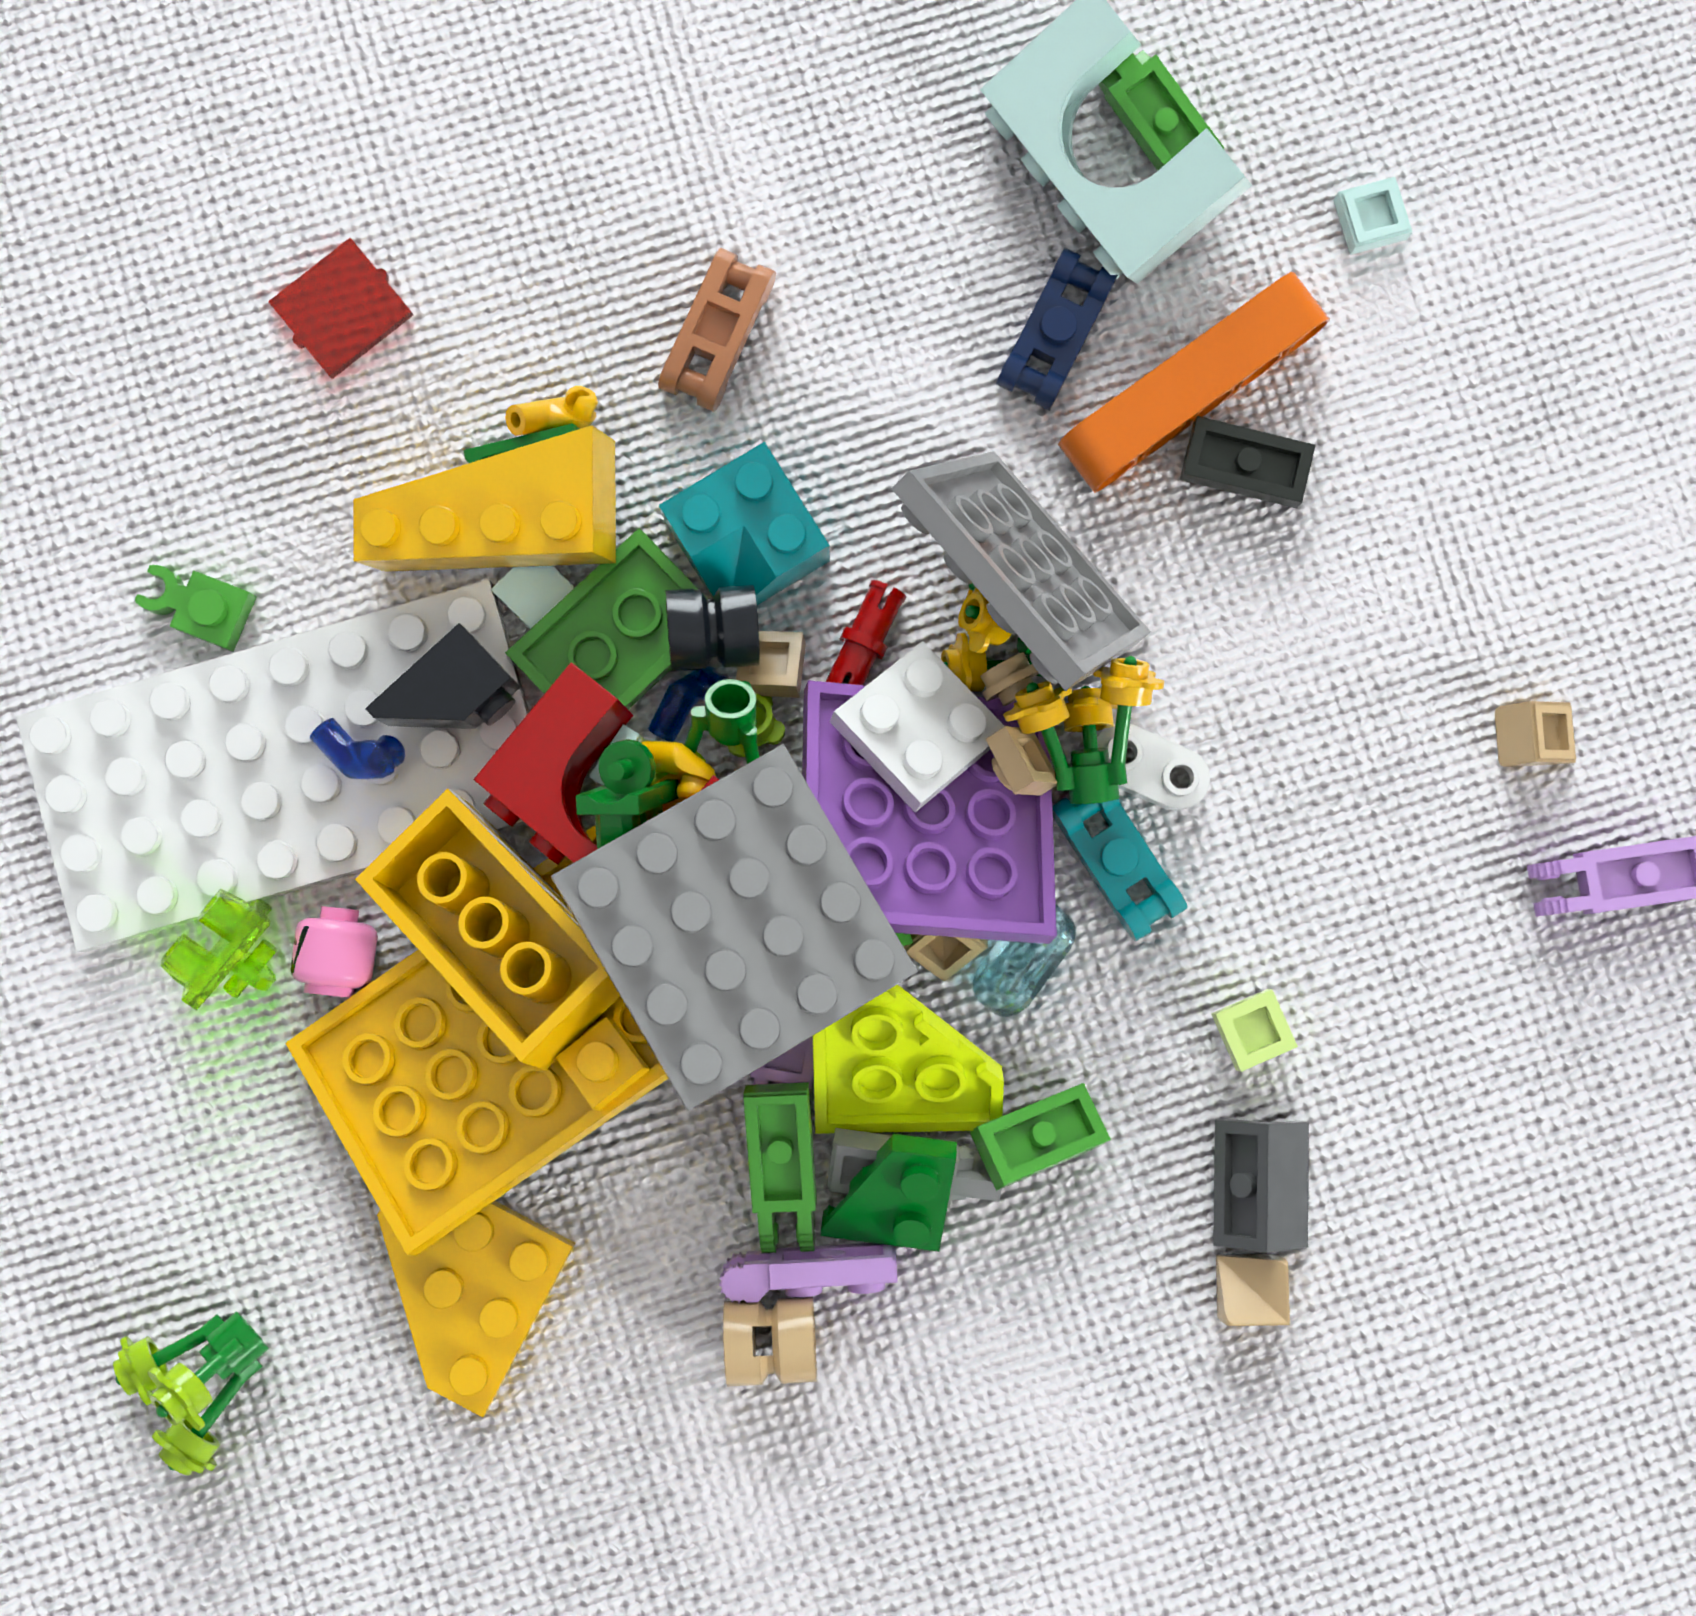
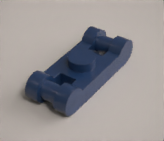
(1056, 329)

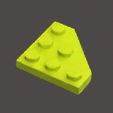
(901, 1072)

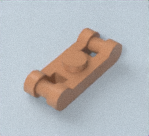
(716, 329)

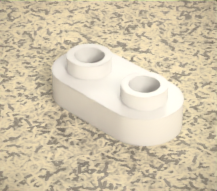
(1152, 765)

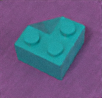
(746, 527)

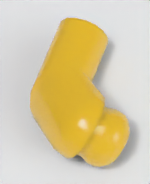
(541, 415)
(682, 762)

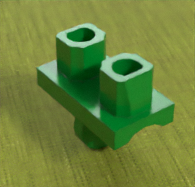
(626, 795)

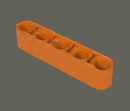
(1193, 381)

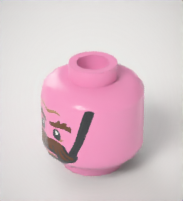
(334, 953)

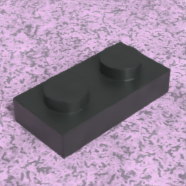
(1247, 462)

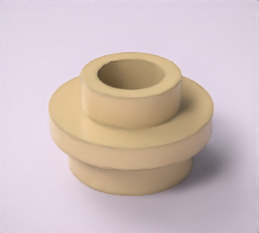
(1008, 678)

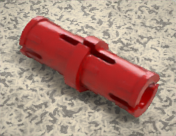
(865, 638)

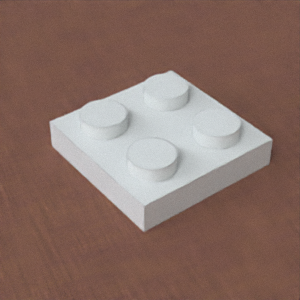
(917, 726)

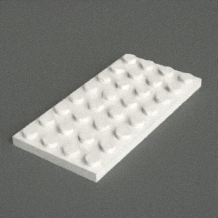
(215, 778)

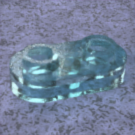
(1018, 970)

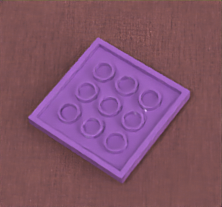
(960, 865)

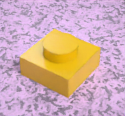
(602, 1063)

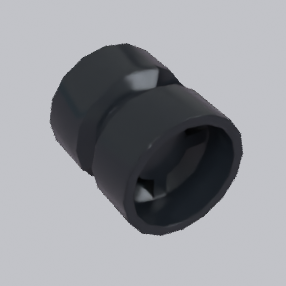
(712, 628)

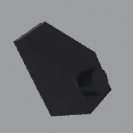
(448, 688)

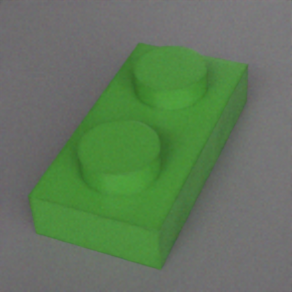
(1039, 1136)

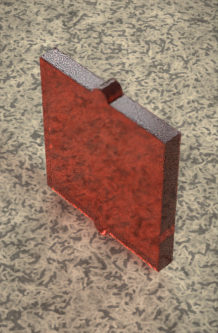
(341, 308)

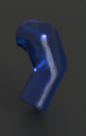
(679, 700)
(358, 758)

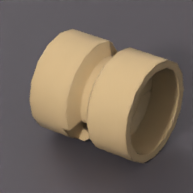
(792, 1341)

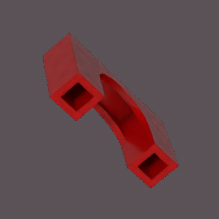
(547, 760)

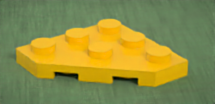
(476, 1298)

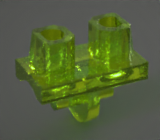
(239, 928)

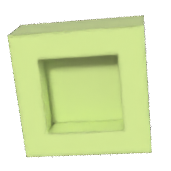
(1254, 1030)

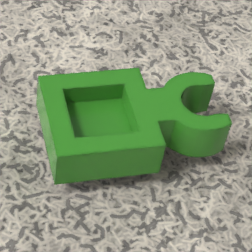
(203, 607)

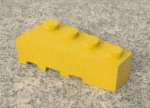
(508, 510)

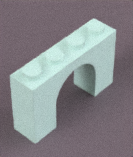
(1038, 103)

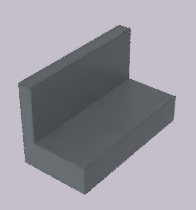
(1261, 1185)

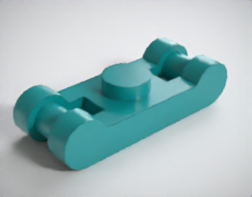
(1117, 861)

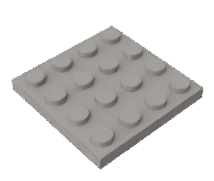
(1021, 565)
(734, 926)

